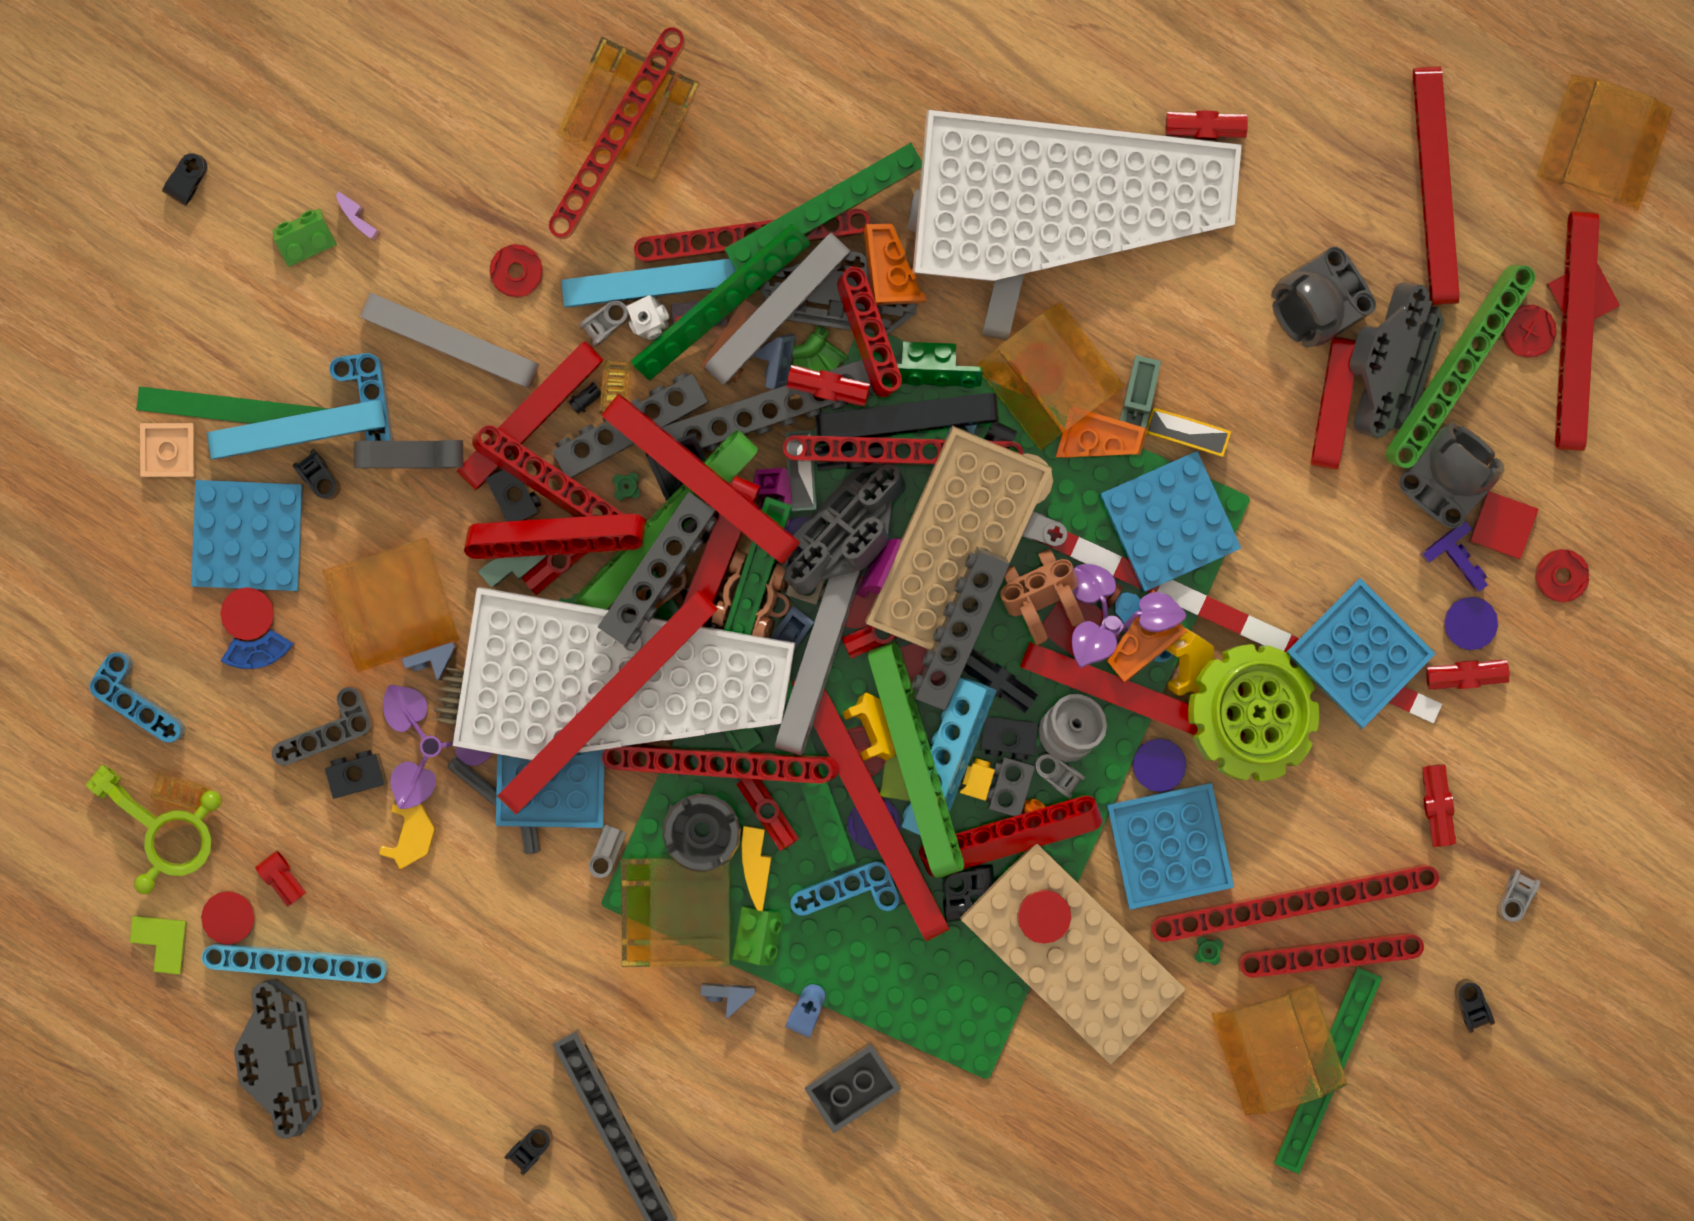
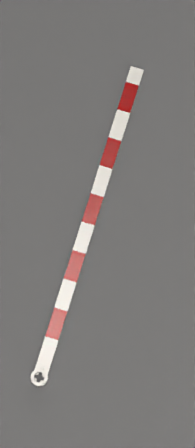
(1217, 612)

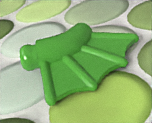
(817, 352)

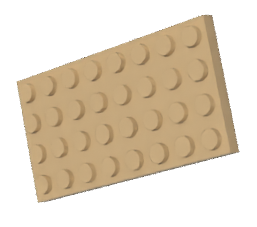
(971, 500)
(1090, 975)

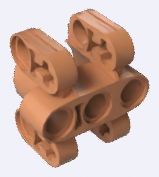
(1040, 589)
(764, 624)

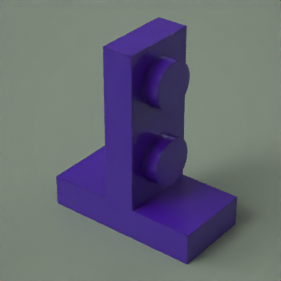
(1458, 555)

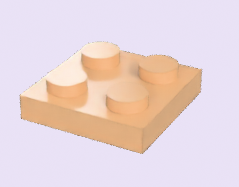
(167, 449)

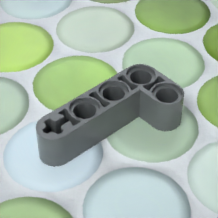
(408, 454)
(321, 733)

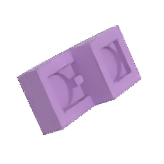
(353, 211)

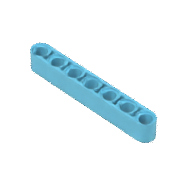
(645, 282)
(296, 429)
(282, 967)

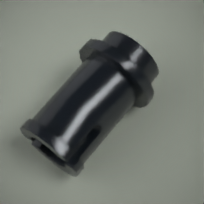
(585, 398)

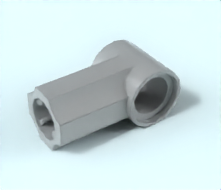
(608, 849)

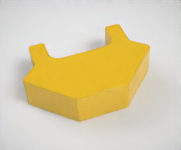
(1193, 656)
(872, 716)
(414, 838)

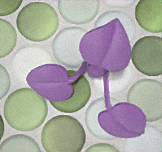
(1096, 643)
(408, 781)

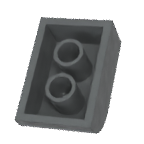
(852, 1087)

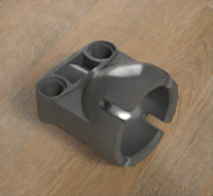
(1321, 298)
(1452, 474)
(697, 851)

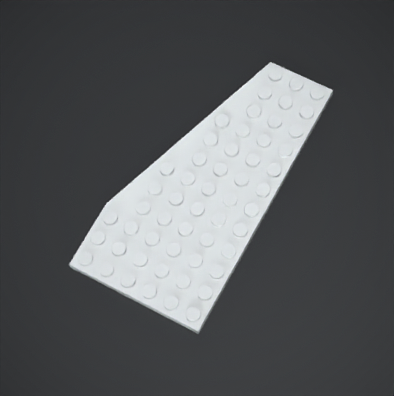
(1046, 194)
(545, 659)

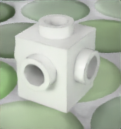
(648, 318)

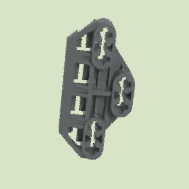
(828, 291)
(1385, 363)
(851, 522)
(275, 1058)

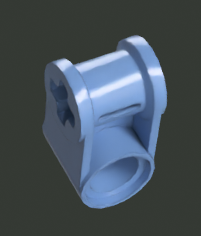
(806, 1012)

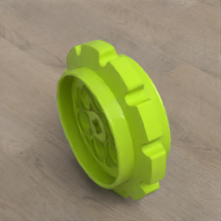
(1220, 737)

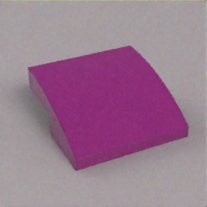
(774, 484)
(879, 569)

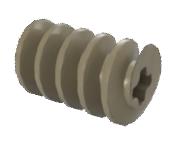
(450, 702)

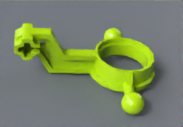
(105, 783)

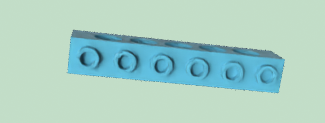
(960, 749)

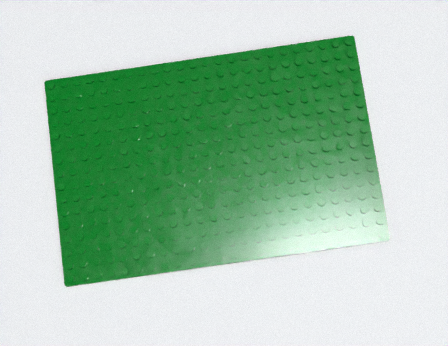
(874, 963)

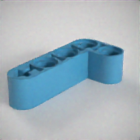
(364, 381)
(139, 702)
(843, 893)

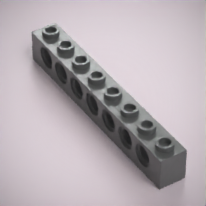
(755, 406)
(613, 1128)

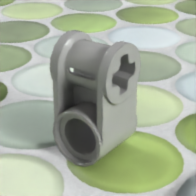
(603, 322)
(1038, 527)
(1059, 774)
(1518, 894)

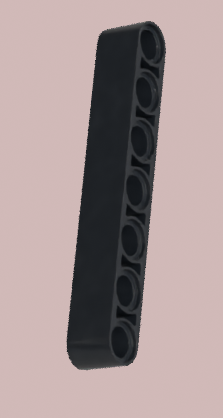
(910, 417)

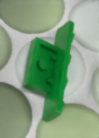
(935, 365)

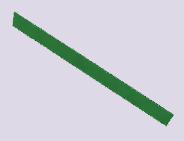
(216, 406)

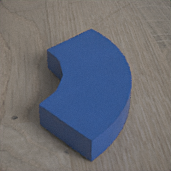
(258, 653)

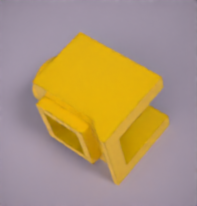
(977, 779)

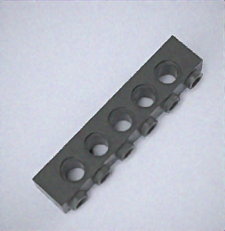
(573, 465)
(689, 509)
(940, 692)

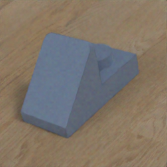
(779, 355)
(794, 627)
(438, 656)
(735, 995)

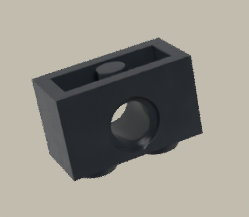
(513, 511)
(1025, 732)
(372, 774)

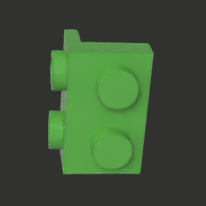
(303, 237)
(758, 936)

